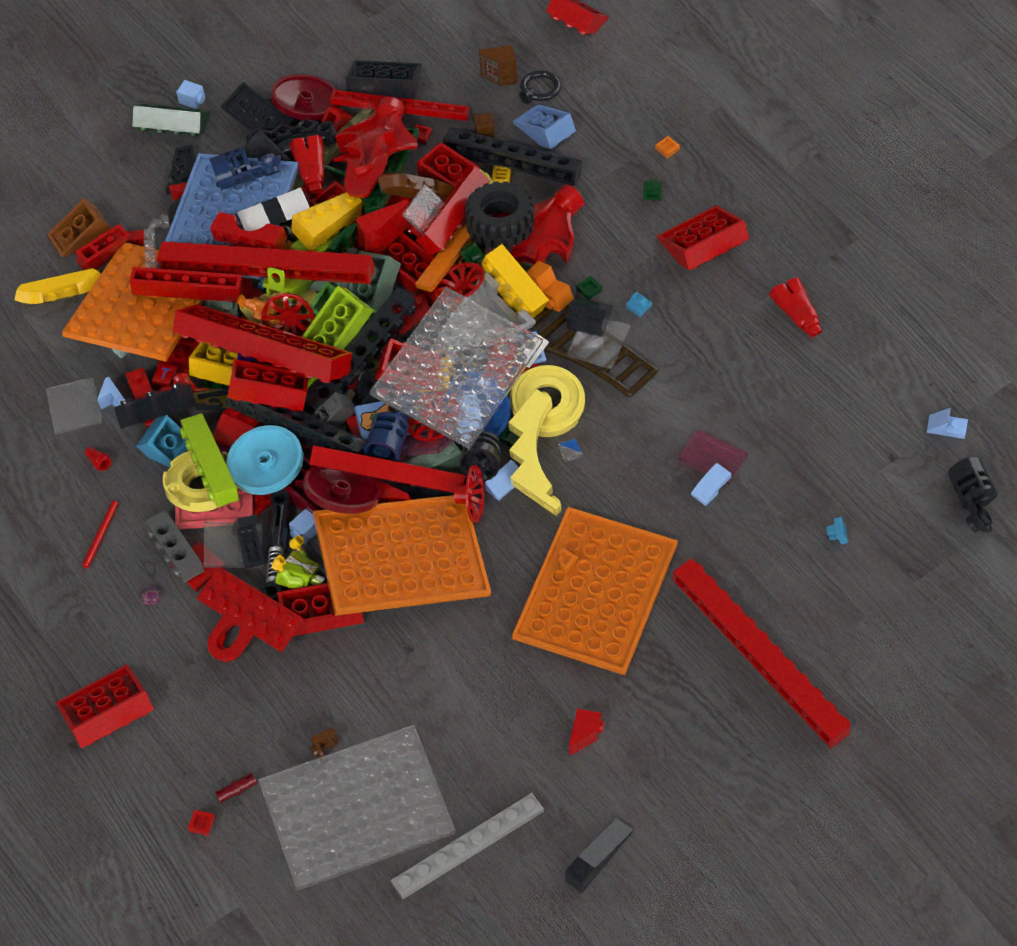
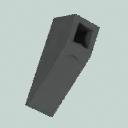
(335, 409)

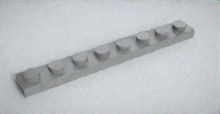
(467, 846)

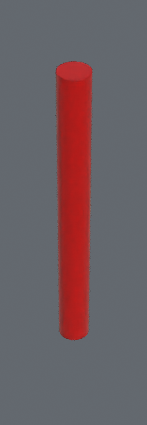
(100, 534)

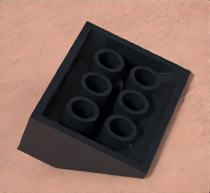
(384, 78)

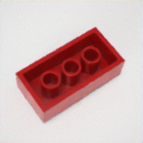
(267, 385)
(316, 609)

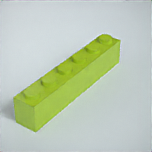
(209, 460)

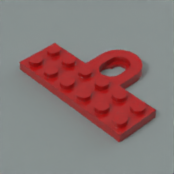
(248, 609)

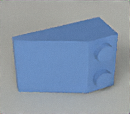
(546, 125)

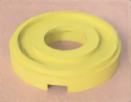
(572, 404)
(177, 482)

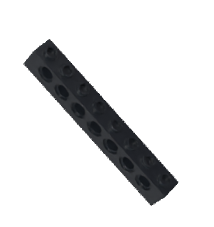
(514, 156)
(397, 299)
(303, 425)

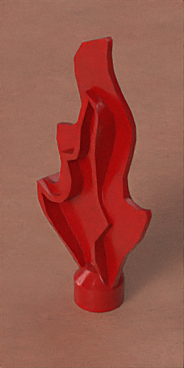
(371, 145)
(551, 230)

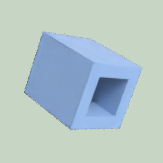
(190, 94)
(303, 526)

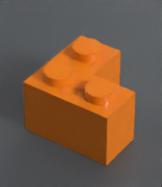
(556, 291)

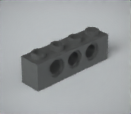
(174, 546)

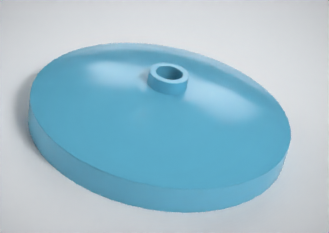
(265, 459)

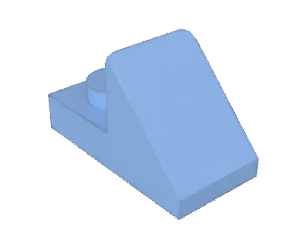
(109, 395)
(945, 425)

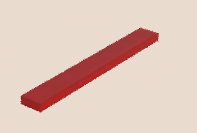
(411, 106)
(385, 469)

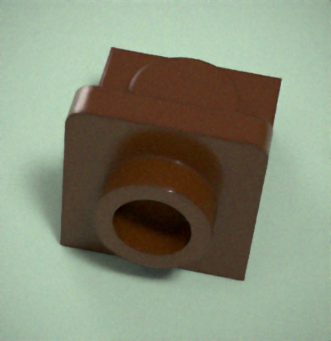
(322, 741)

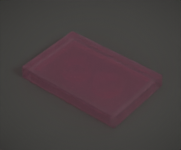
(415, 447)
(705, 451)

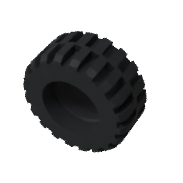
(495, 199)

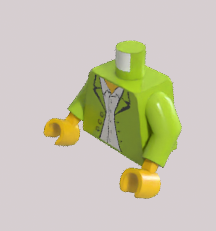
(297, 569)

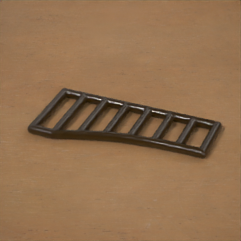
(603, 372)

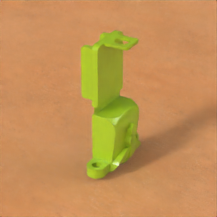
(293, 286)

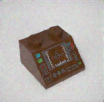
(498, 65)

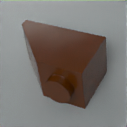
(484, 124)

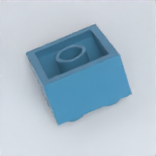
(162, 441)

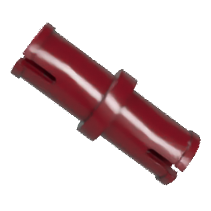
(236, 788)

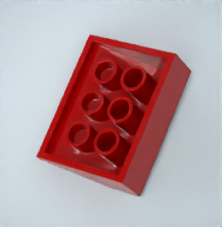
(704, 237)
(104, 706)

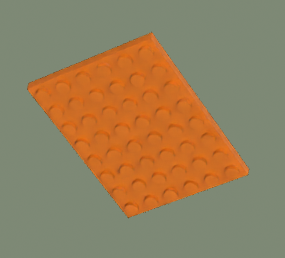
(126, 321)
(401, 555)
(603, 599)

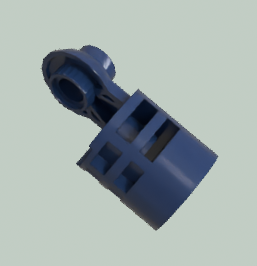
(244, 171)
(387, 435)

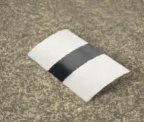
(274, 210)

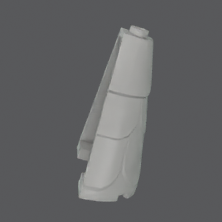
(487, 297)

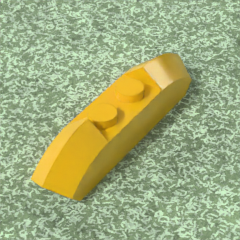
(57, 287)

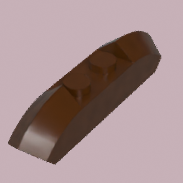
(409, 185)

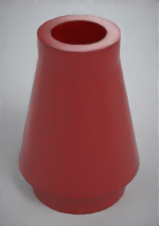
(100, 460)

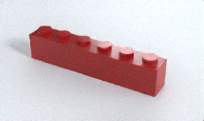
(451, 213)
(186, 284)

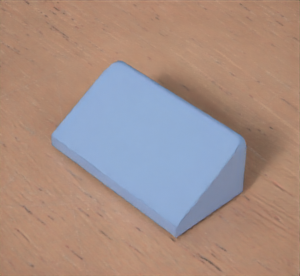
(501, 483)

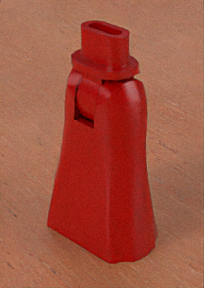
(310, 161)
(796, 304)

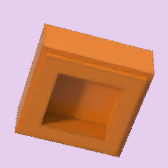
(667, 147)

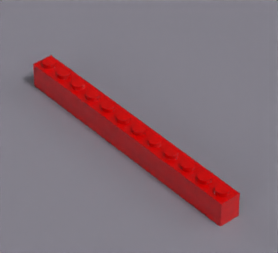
(256, 261)
(762, 653)

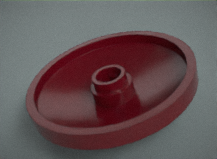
(302, 96)
(341, 490)

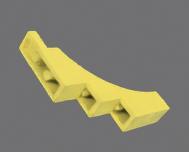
(529, 476)

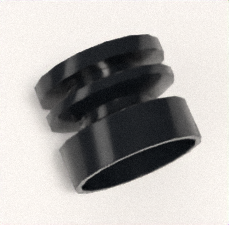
(484, 453)

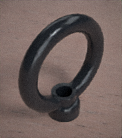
(528, 94)

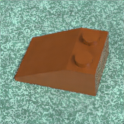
(78, 228)

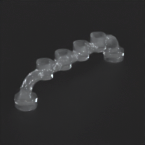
(150, 244)

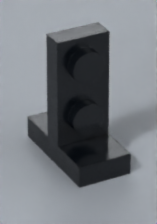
(248, 541)

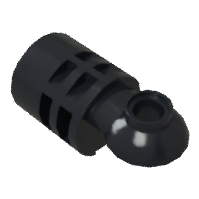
(974, 491)

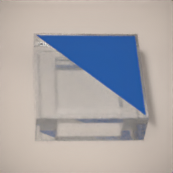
(570, 450)

